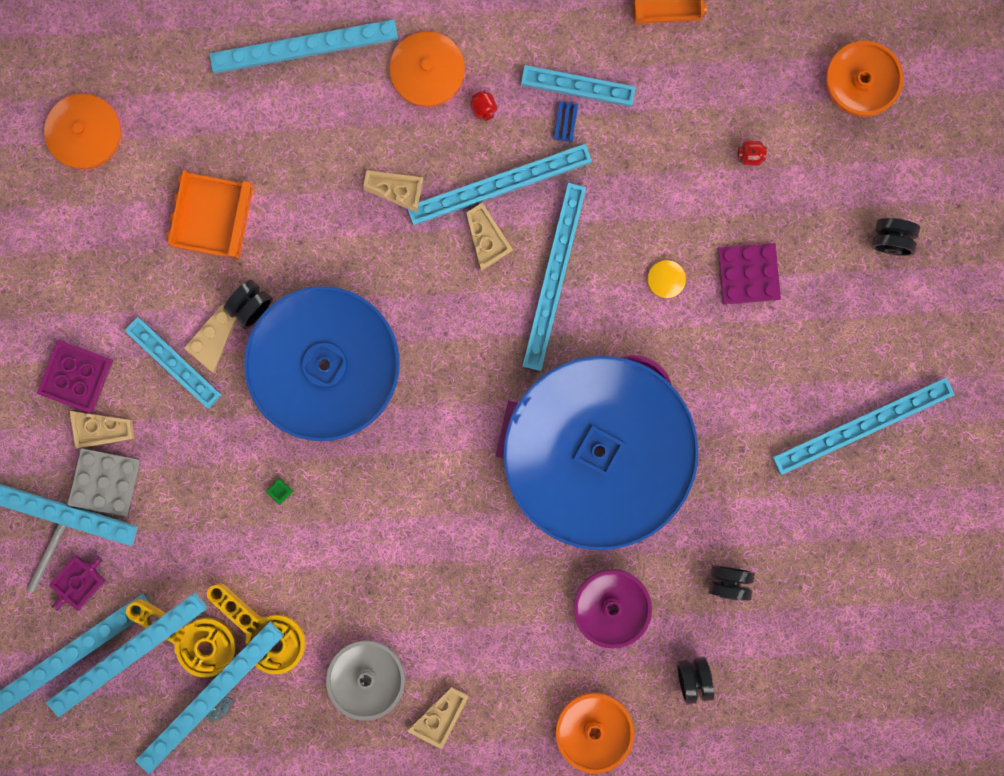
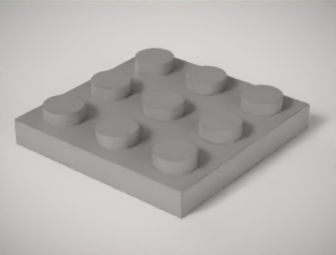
(104, 482)

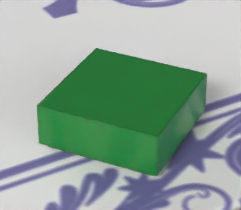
(279, 491)

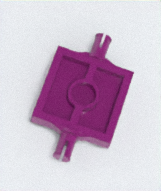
(77, 583)

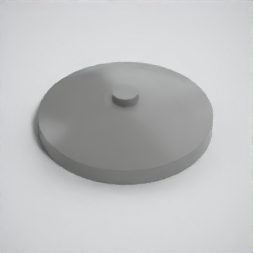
(365, 680)

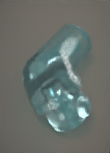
(220, 711)

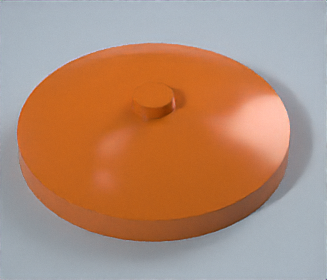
(427, 69)
(864, 78)
(82, 131)
(594, 733)

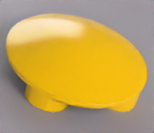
(666, 279)

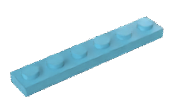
(578, 86)
(173, 362)

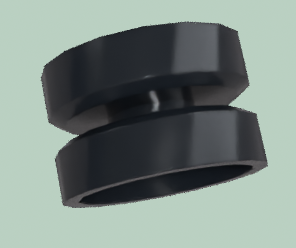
(896, 236)
(247, 304)
(731, 583)
(695, 680)

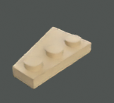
(396, 188)
(487, 237)
(211, 339)
(98, 430)
(440, 718)

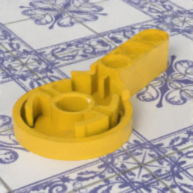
(190, 636)
(290, 653)

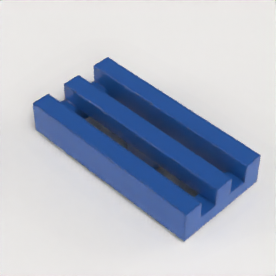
(568, 106)

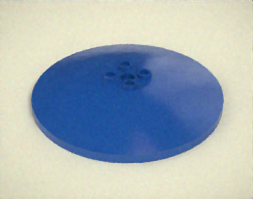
(287, 354)

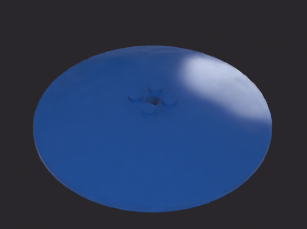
(645, 460)

